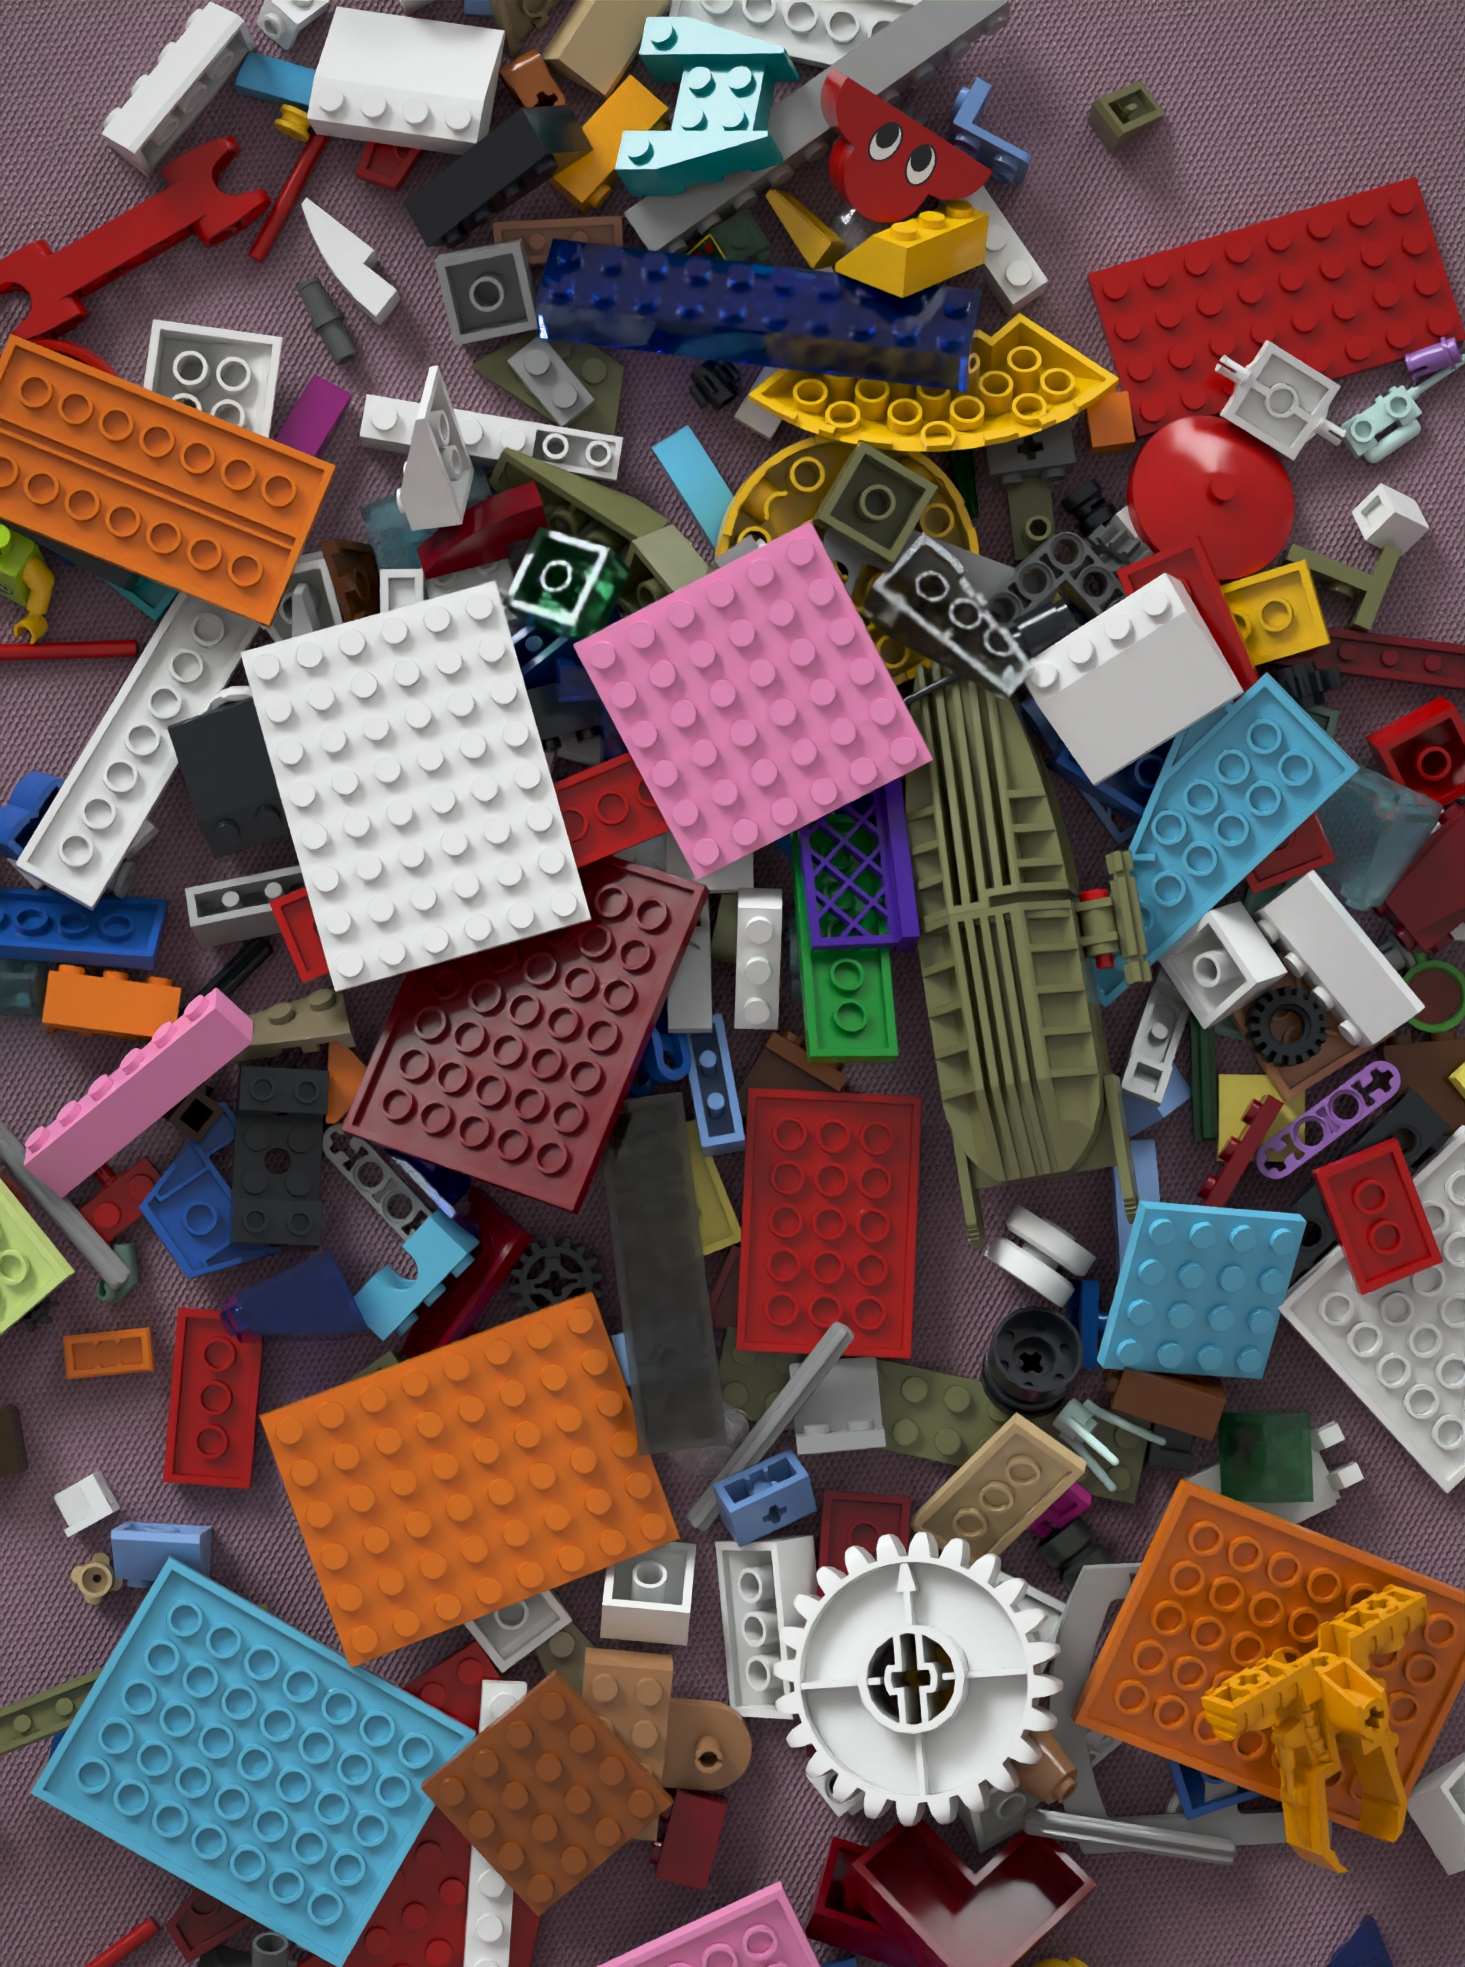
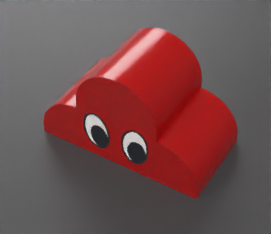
(886, 158)

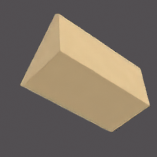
(600, 41)

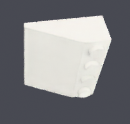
(406, 81)
(216, 371)
(1132, 678)

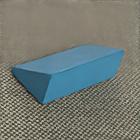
(275, 81)

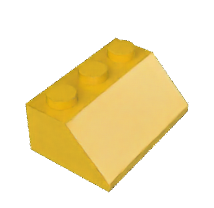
(920, 250)

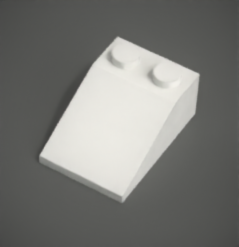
(438, 463)

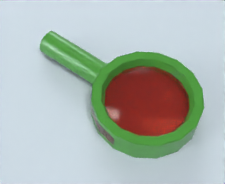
(1441, 992)

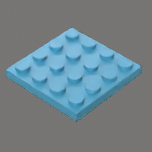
(1201, 1290)

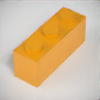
(627, 109)

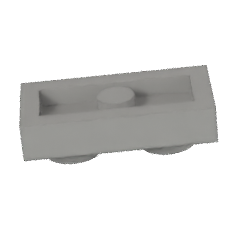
(551, 382)

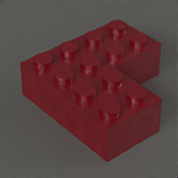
(964, 1918)

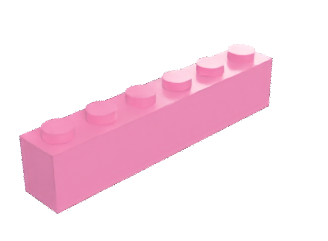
(138, 1092)

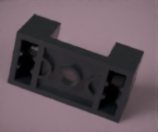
(283, 1113)

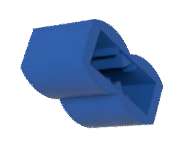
(25, 811)

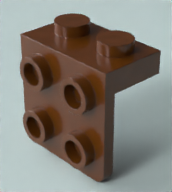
(786, 1067)

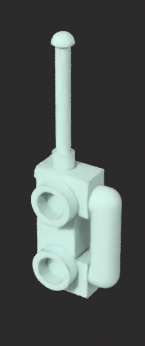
(1394, 408)

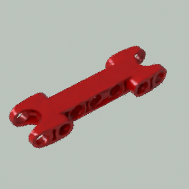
(183, 209)

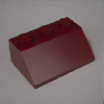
(841, 1920)

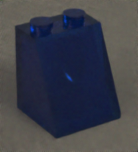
(295, 1306)

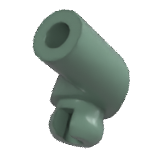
(127, 1255)

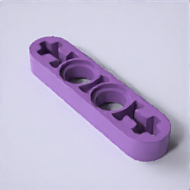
(1326, 1117)

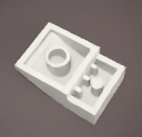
(519, 1628)

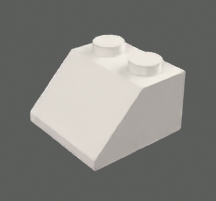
(1222, 964)
(650, 1596)
(1439, 1812)

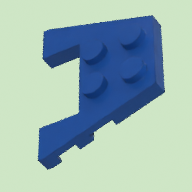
(193, 1207)

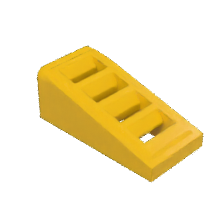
(813, 237)

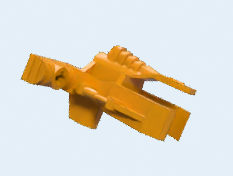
(1324, 1706)

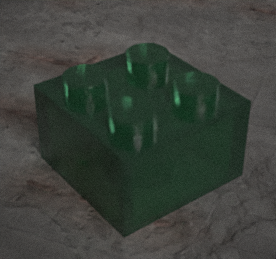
(566, 585)

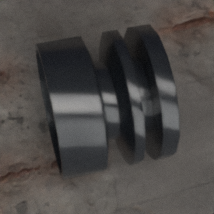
(1037, 1341)

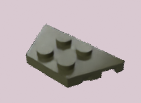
(591, 366)

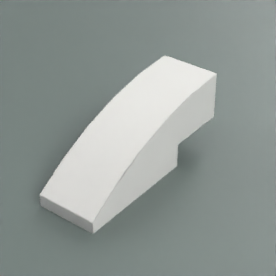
(351, 264)

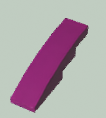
(314, 417)

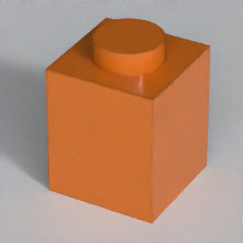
(1109, 424)

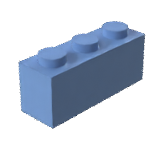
(714, 1092)

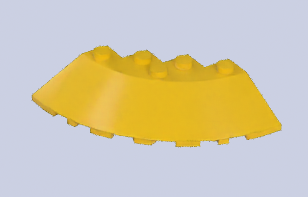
(1015, 388)

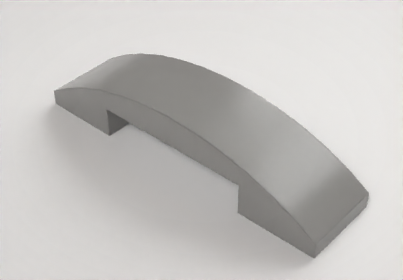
(1155, 1042)

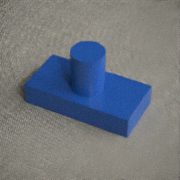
(1085, 1317)

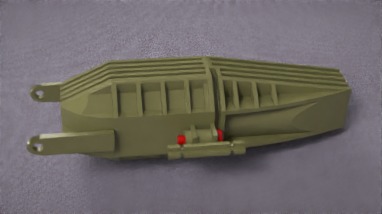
(1014, 952)

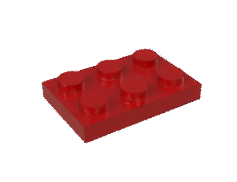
(1377, 1216)

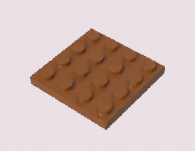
(546, 1793)

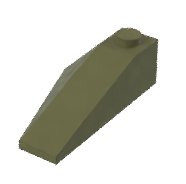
(578, 504)

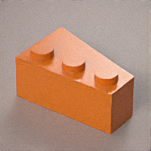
(108, 1004)

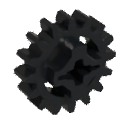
(1307, 684)
(554, 1263)

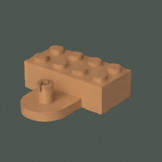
(675, 1739)

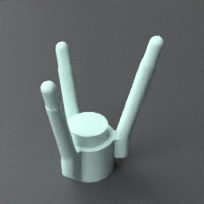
(1077, 1426)

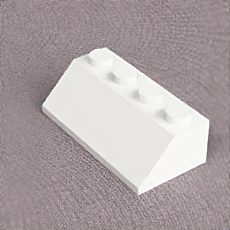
(178, 87)
(1337, 960)
(756, 1602)

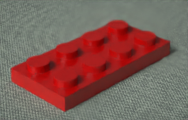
(212, 1403)

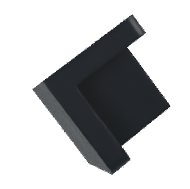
(1174, 1454)

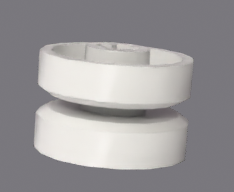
(1041, 1254)

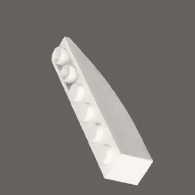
(391, 423)

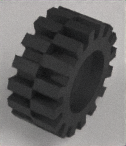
(1312, 1026)

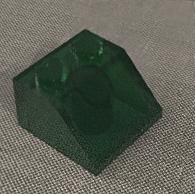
(1266, 1455)

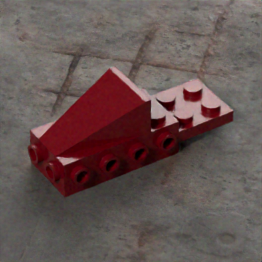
(1431, 891)

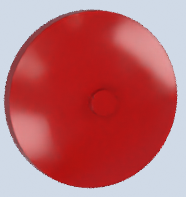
(1214, 484)

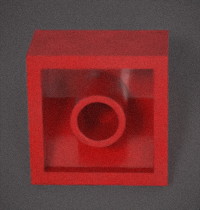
(1424, 751)

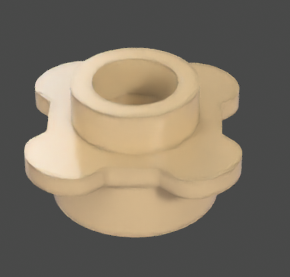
(84, 1578)

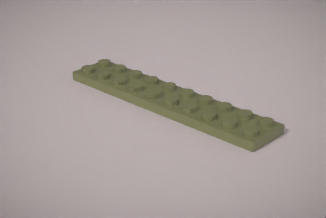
(932, 1414)

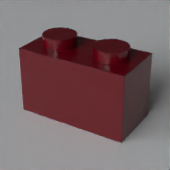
(689, 1838)

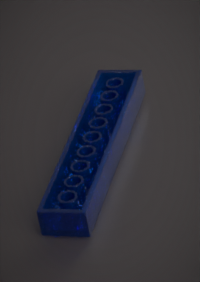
(756, 315)

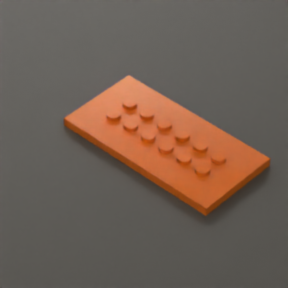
(153, 483)

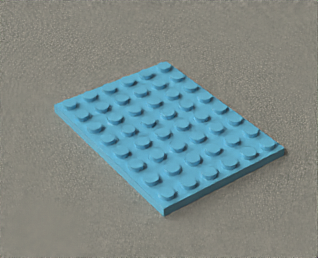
(252, 1762)

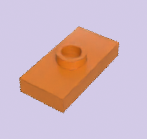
(109, 1353)

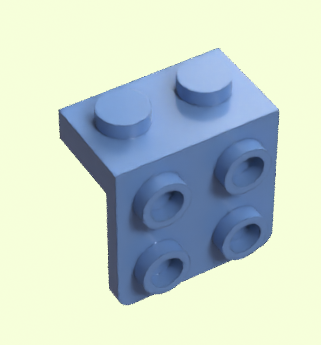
(1004, 159)

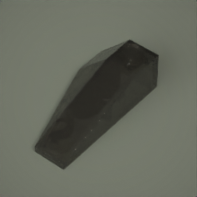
(938, 614)

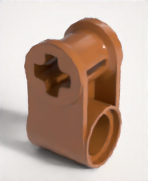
(531, 81)

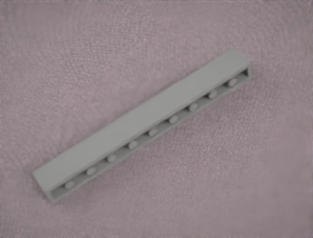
(883, 64)

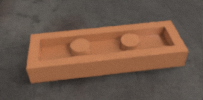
(540, 233)

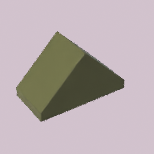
(1124, 115)

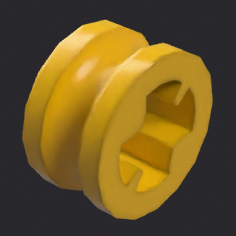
(293, 123)

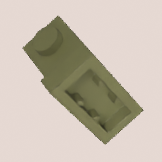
(1349, 582)

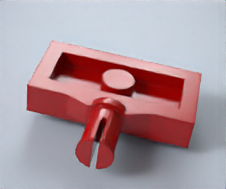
(119, 1197)

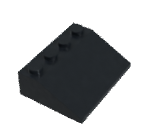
(230, 777)

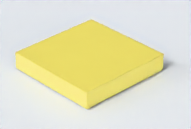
(1233, 1097)

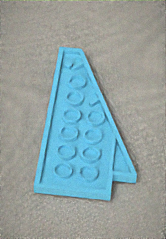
(1221, 808)

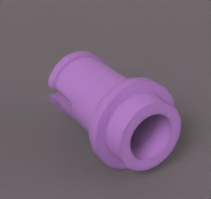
(1434, 358)

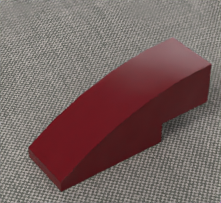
(484, 532)

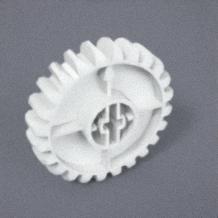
(843, 1695)

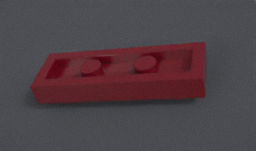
(1239, 1151)

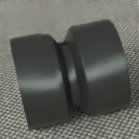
(1071, 1549)

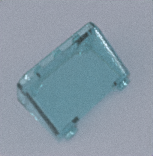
(1374, 835)

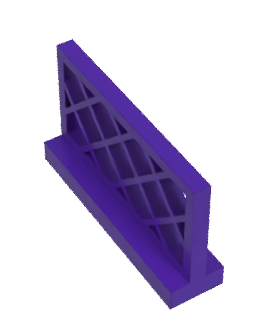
(893, 871)

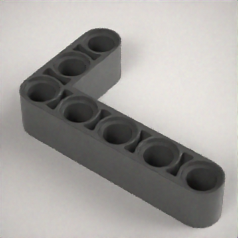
(1054, 574)

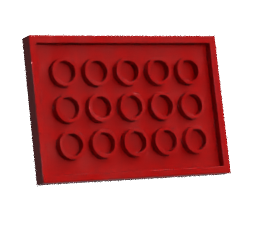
(828, 1221)

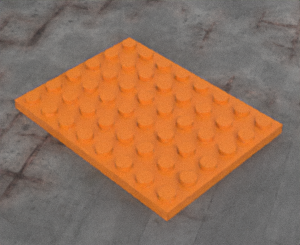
(469, 1478)
(1232, 1590)

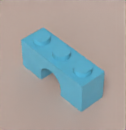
(438, 1250)

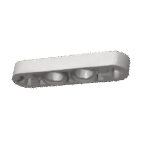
(382, 1193)

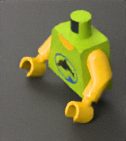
(25, 580)

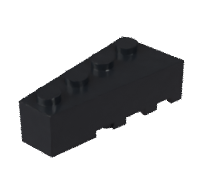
(497, 173)

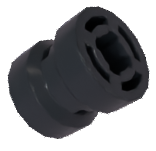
(1089, 507)

